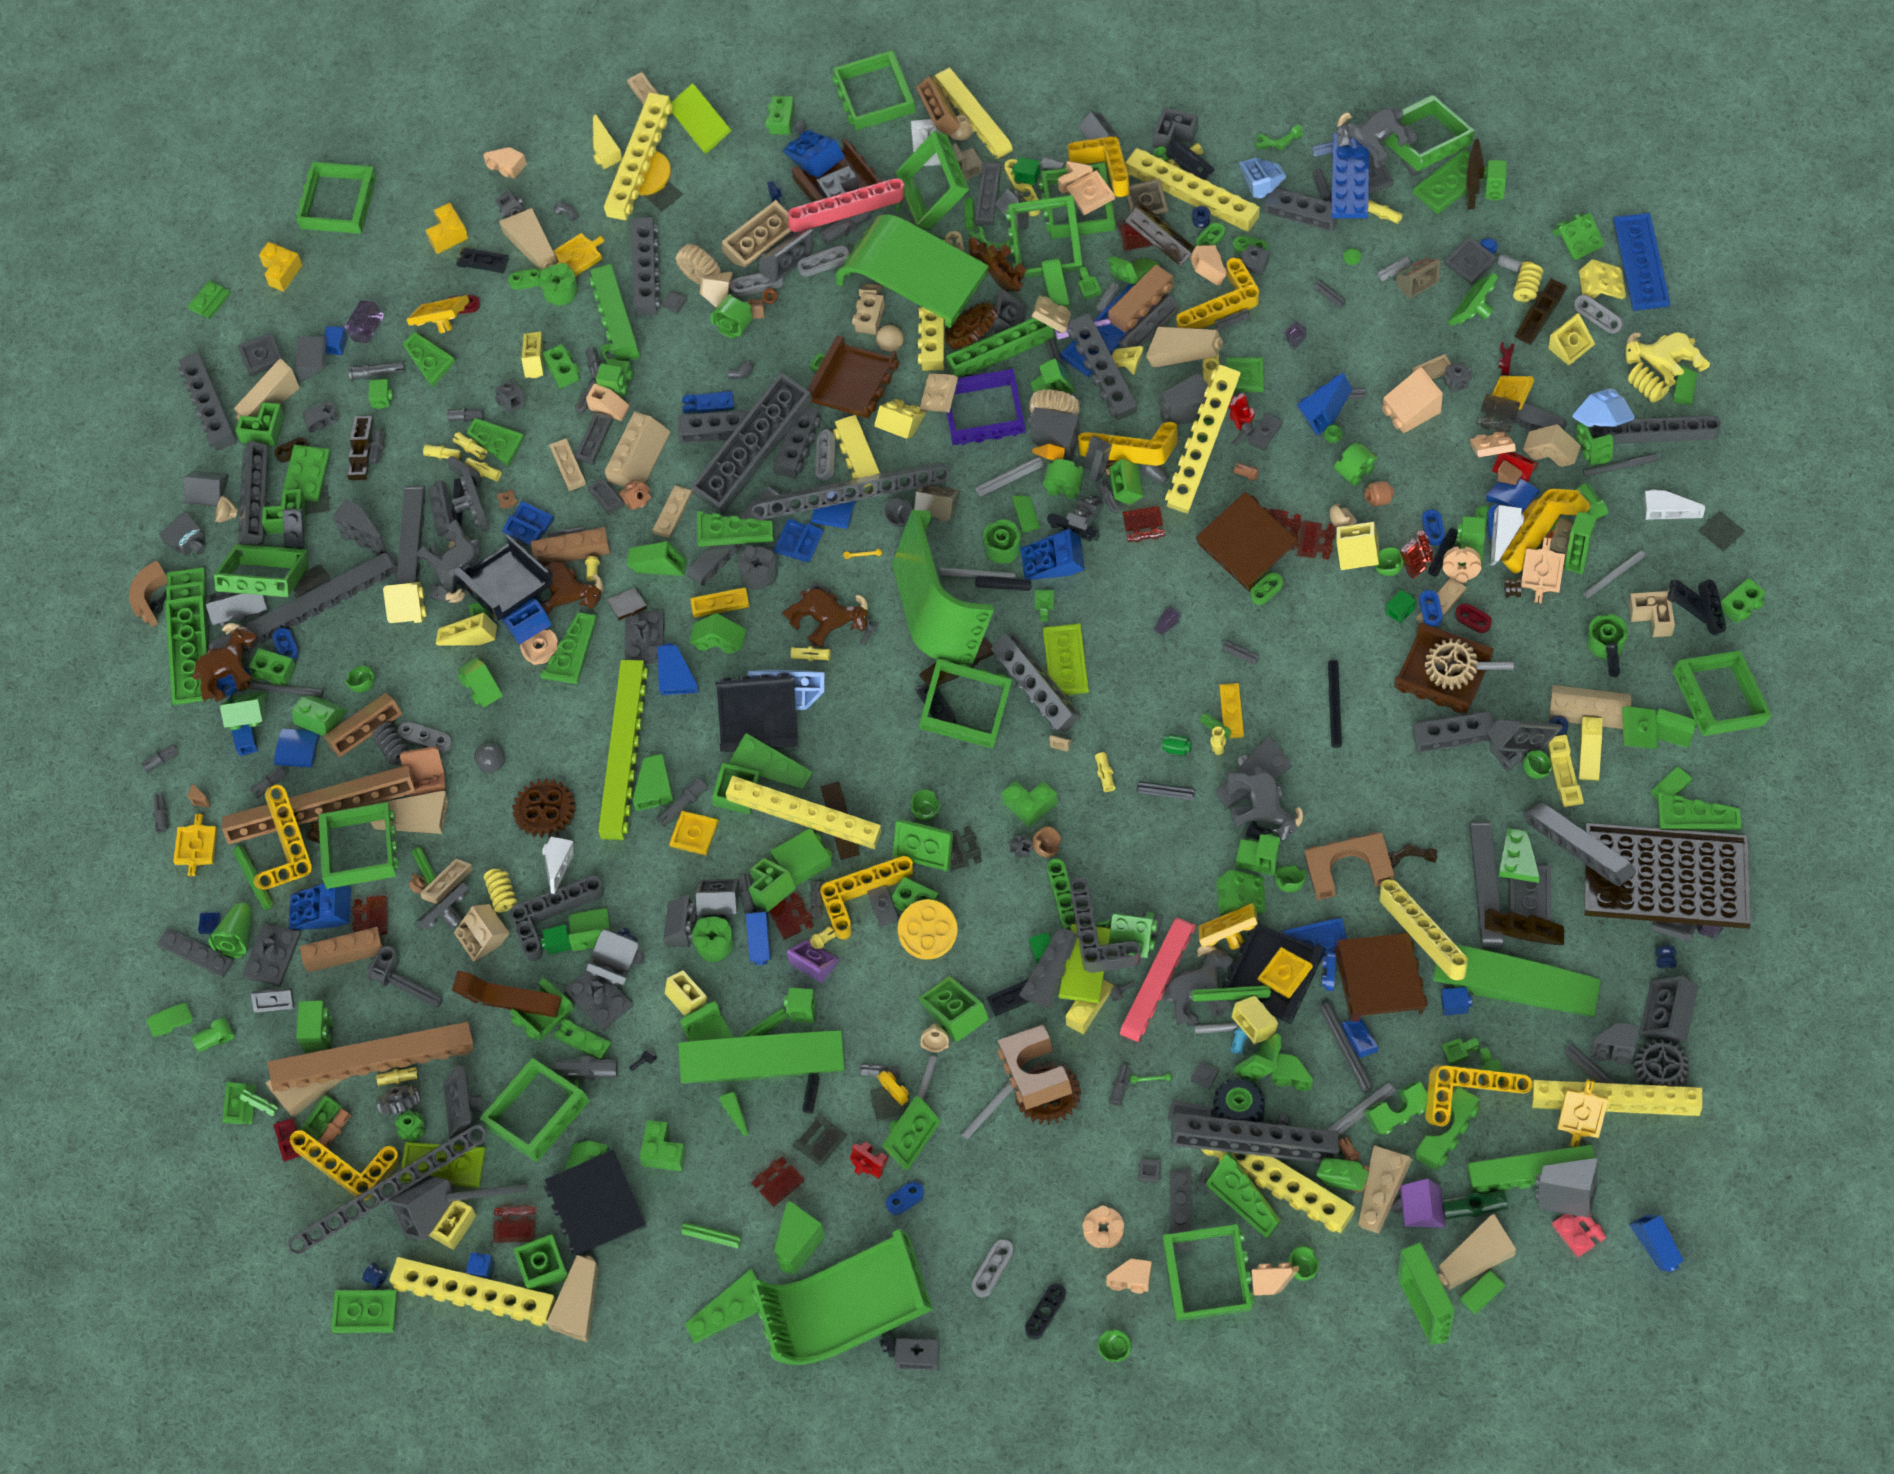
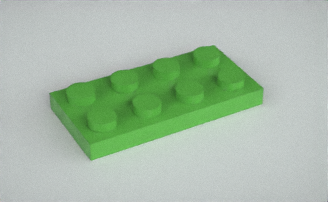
(1445, 184)

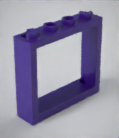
(993, 431)

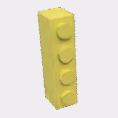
(855, 447)

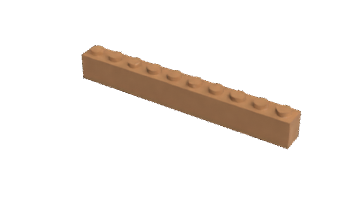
(307, 806)
(370, 1057)

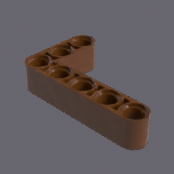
(505, 997)

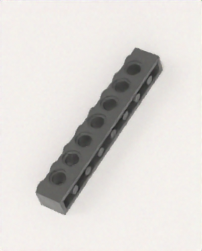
(1253, 1138)

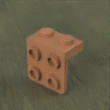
(426, 769)

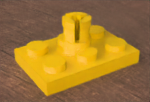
(439, 312)
(1228, 927)

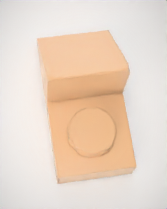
(1075, 172)

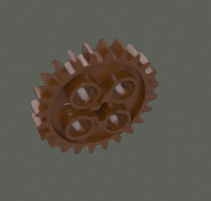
(971, 325)
(544, 808)
(1053, 1111)

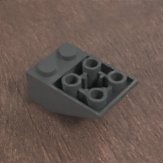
(355, 525)

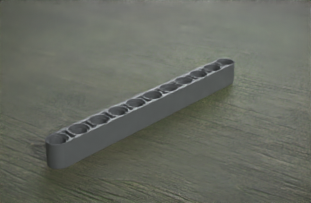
(840, 488)
(317, 600)
(380, 1197)

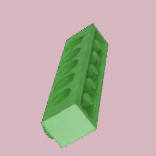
(998, 347)

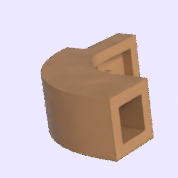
(141, 589)

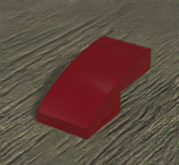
(283, 1132)

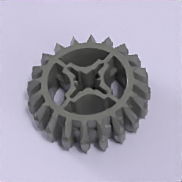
(1644, 1066)

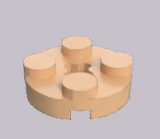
(1462, 573)
(541, 655)
(1103, 1239)

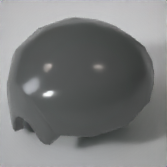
(898, 509)
(489, 757)

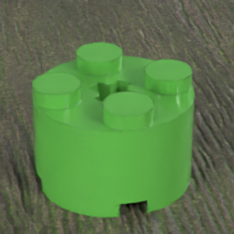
(558, 284)
(732, 316)
(1355, 463)
(1063, 478)
(1002, 541)
(1605, 631)
(713, 939)

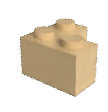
(1552, 443)
(1653, 608)

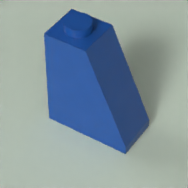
(673, 672)
(759, 937)
(1657, 1242)

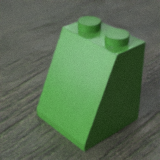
(797, 1239)

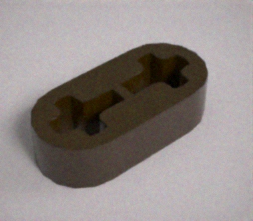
(288, 448)

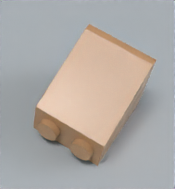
(1413, 401)

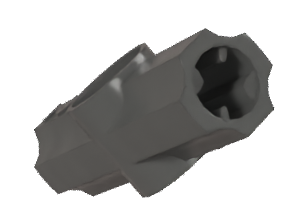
(843, 227)
(587, 1068)

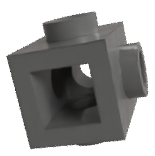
(509, 204)
(1255, 259)
(1457, 377)
(509, 396)

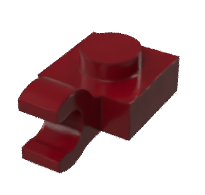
(1505, 361)

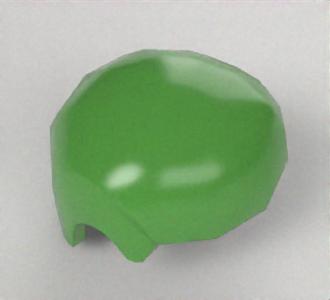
(1391, 559)
(363, 674)
(1535, 760)
(924, 799)
(1285, 874)
(1304, 1256)
(1114, 1340)

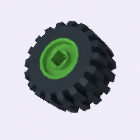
(1239, 1101)

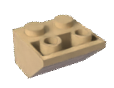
(481, 931)

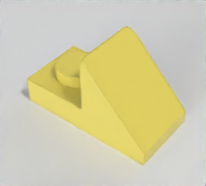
(1128, 357)

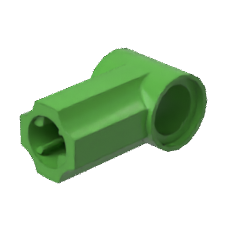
(1598, 507)
(217, 1034)

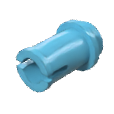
(1239, 1041)

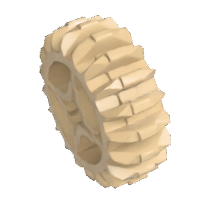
(696, 263)
(1055, 401)
(1465, 669)

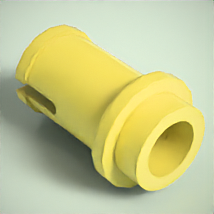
(592, 567)
(818, 940)

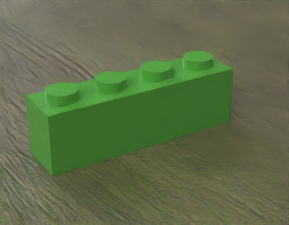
(1580, 542)

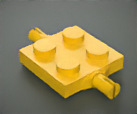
(579, 253)
(195, 845)
(1582, 1113)

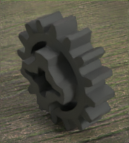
(398, 1100)

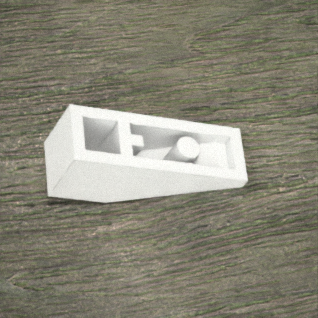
(1666, 505)
(1505, 525)
(557, 859)

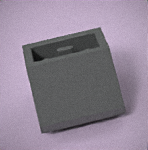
(679, 922)
(1616, 1044)

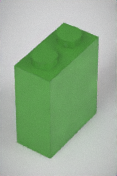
(803, 856)

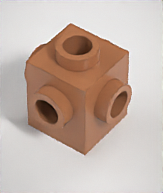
(635, 495)

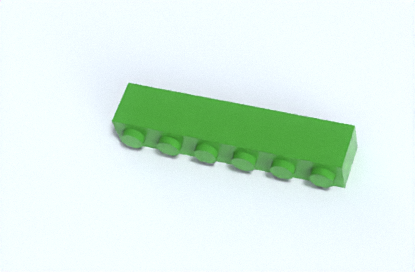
(614, 312)
(1519, 1170)

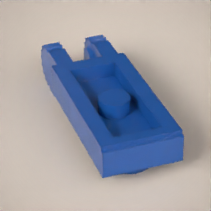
(708, 402)

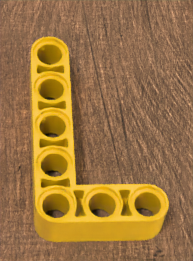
(1107, 151)
(1208, 312)
(1137, 450)
(1540, 522)
(286, 841)
(860, 888)
(1471, 1081)
(342, 1168)

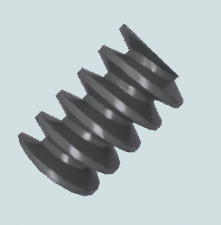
(389, 742)

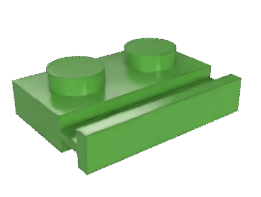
(209, 299)
(235, 1109)

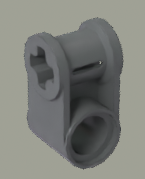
(320, 416)
(1506, 758)
(382, 969)

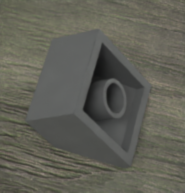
(717, 897)

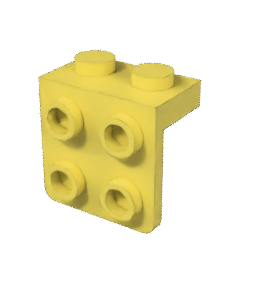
(1601, 278)
(405, 602)

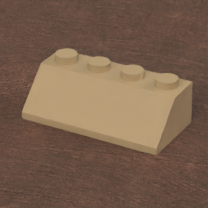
(757, 235)
(637, 450)
(1579, 703)

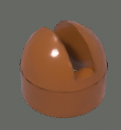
(766, 297)

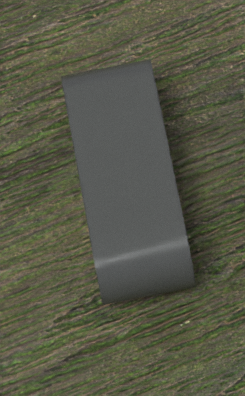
(1535, 418)

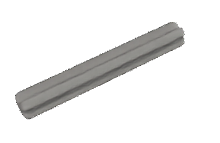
(1009, 476)
(1357, 1113)

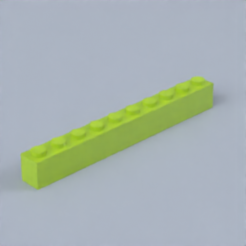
(622, 749)

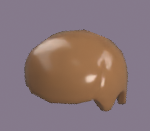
(1046, 842)

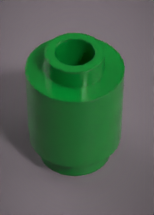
(1176, 744)

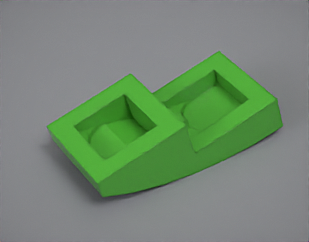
(168, 1019)

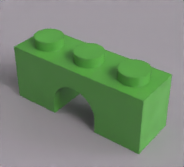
(1383, 1118)

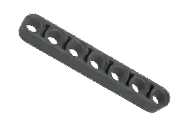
(1662, 430)
(411, 534)
(717, 556)
(1579, 843)
(1485, 879)

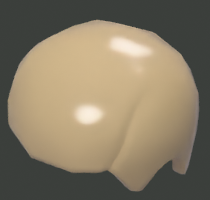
(889, 338)
(1341, 517)

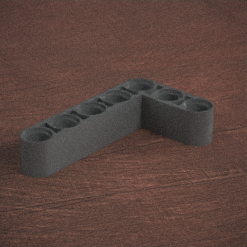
(549, 910)
(1089, 933)

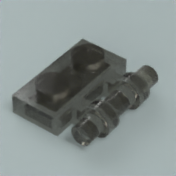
(1499, 407)
(958, 855)

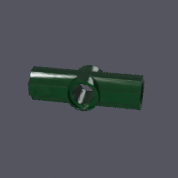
(1461, 1206)

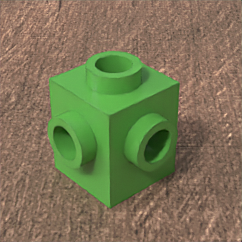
(410, 1126)

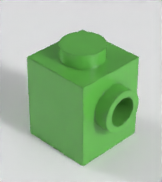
(380, 393)

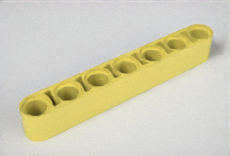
(976, 115)
(1423, 929)

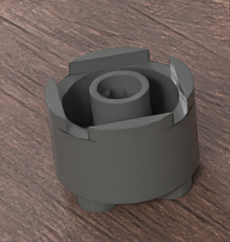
(757, 567)

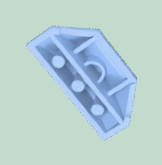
(1261, 176)
(1604, 409)
(808, 684)

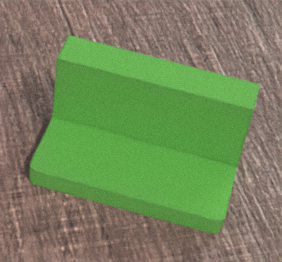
(1674, 728)

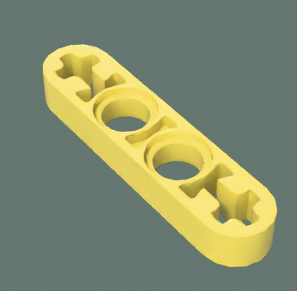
(1021, 187)

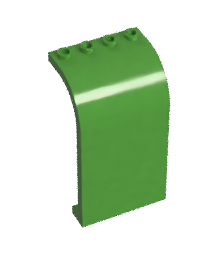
(916, 266)
(936, 620)
(843, 1303)

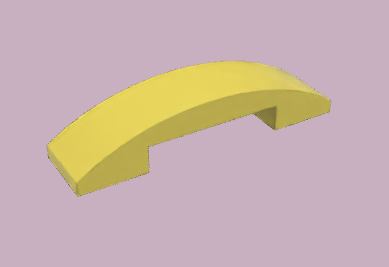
(1563, 772)

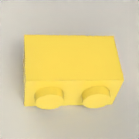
(684, 993)
(1254, 1019)

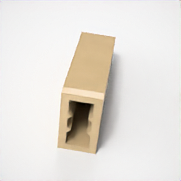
(529, 238)
(1182, 345)
(272, 388)
(418, 813)
(298, 1099)
(1478, 1253)
(575, 1302)

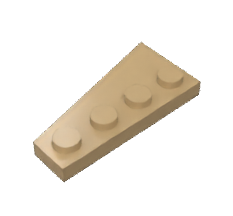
(1382, 1185)

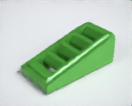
(732, 1107)

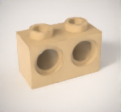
(871, 315)

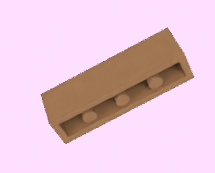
(938, 106)
(1140, 298)
(571, 546)
(362, 725)
(341, 949)

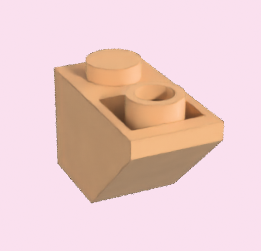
(506, 161)
(1208, 263)
(606, 402)
(1131, 1275)
(1272, 1280)

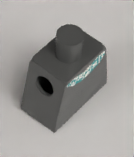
(183, 535)

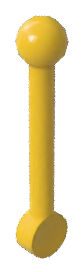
(847, 555)

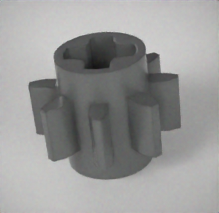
(1021, 846)

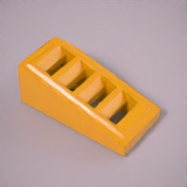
(1049, 451)

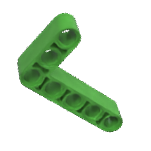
(1063, 896)

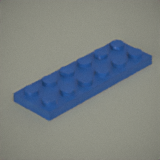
(1350, 180)
(1641, 261)
(1109, 334)

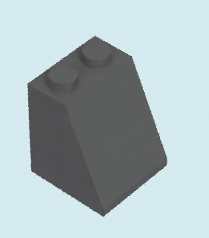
(1183, 401)
(1055, 429)
(1568, 1187)
(421, 1206)

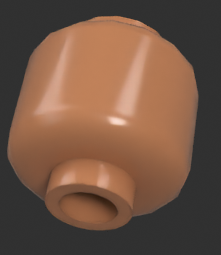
(1379, 493)

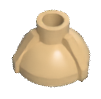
(963, 132)
(225, 510)
(934, 1039)

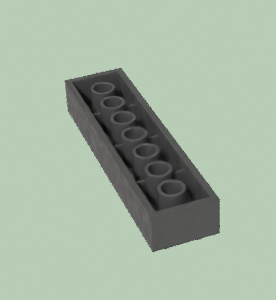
(751, 443)

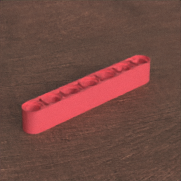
(845, 205)
(1156, 979)

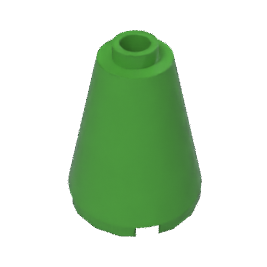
(233, 932)

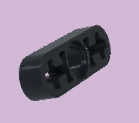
(1714, 619)
(1058, 1301)

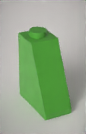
(1054, 282)
(657, 559)
(652, 784)

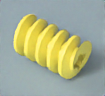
(1528, 282)
(1647, 385)
(500, 890)

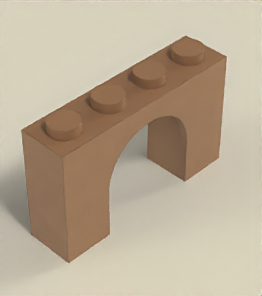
(1368, 848)
(1032, 1088)

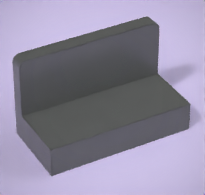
(1096, 126)
(1097, 458)

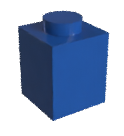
(335, 340)
(245, 740)
(1455, 1001)
(480, 1265)

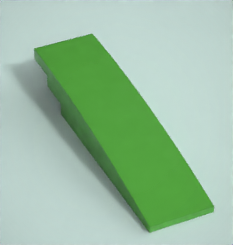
(186, 631)
(1525, 982)
(760, 1057)

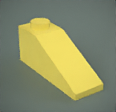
(605, 148)
(532, 355)
(470, 631)
(1590, 748)
(1083, 1013)

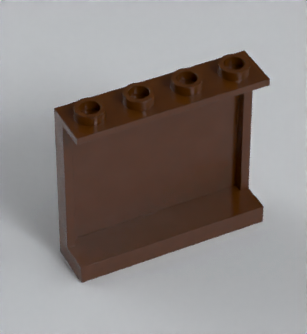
(864, 174)
(852, 378)
(1246, 540)
(1417, 682)
(1380, 975)

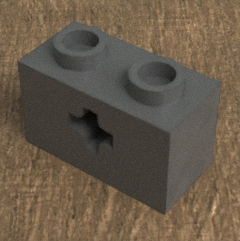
(926, 1359)

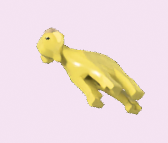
(1666, 354)

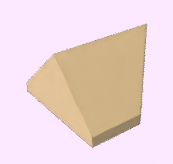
(716, 287)

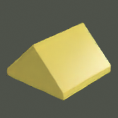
(1571, 340)

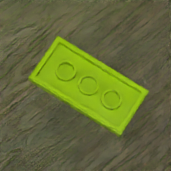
(699, 118)
(1066, 658)
(1077, 982)
(462, 1171)

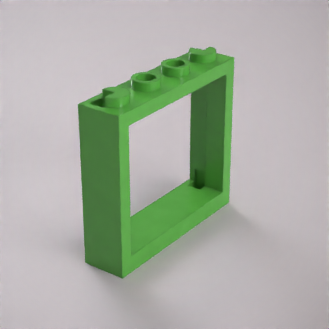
(864, 66)
(1449, 119)
(939, 144)
(318, 169)
(1066, 201)
(1059, 231)
(227, 581)
(1694, 697)
(957, 731)
(352, 817)
(555, 1125)
(1241, 1258)
(1425, 1294)

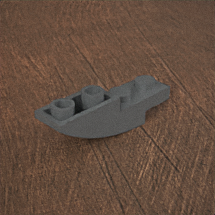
(1086, 512)

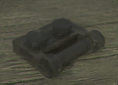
(311, 579)
(824, 1145)

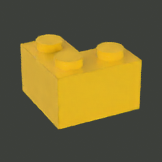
(449, 230)
(281, 265)

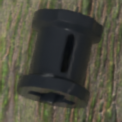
(1255, 831)

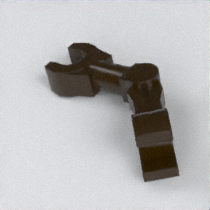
(1428, 854)

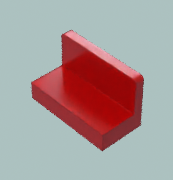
(1524, 464)

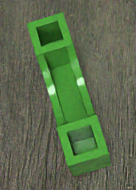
(1434, 1149)

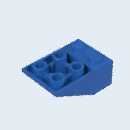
(814, 152)
(1325, 404)
(1053, 556)
(526, 621)
(319, 907)

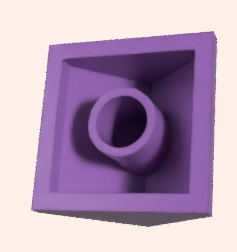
(812, 961)
(1422, 1204)

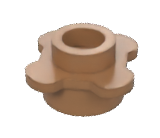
(507, 503)
(417, 883)

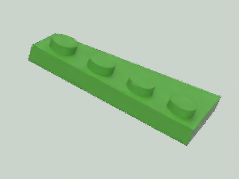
(722, 530)
(572, 651)
(769, 762)
(1695, 815)
(1241, 1194)
(725, 1310)

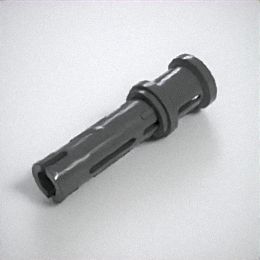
(367, 371)
(688, 795)

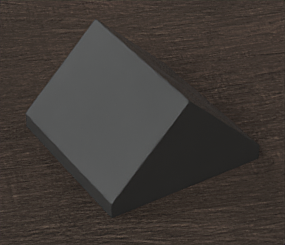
(1010, 312)
(309, 356)
(204, 487)

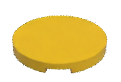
(657, 175)
(927, 929)

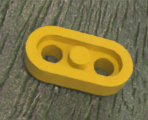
(898, 1092)

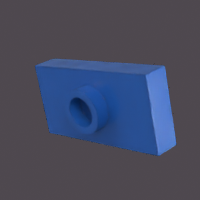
(1360, 1038)

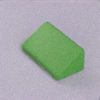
(1685, 387)
(1025, 513)
(320, 1116)

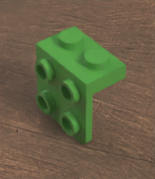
(1579, 235)
(1128, 272)
(1594, 450)
(1238, 890)
(586, 928)
(1136, 929)
(705, 1024)
(1263, 1063)

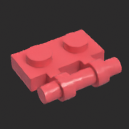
(1575, 1236)

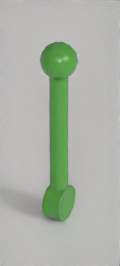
(1134, 1079)

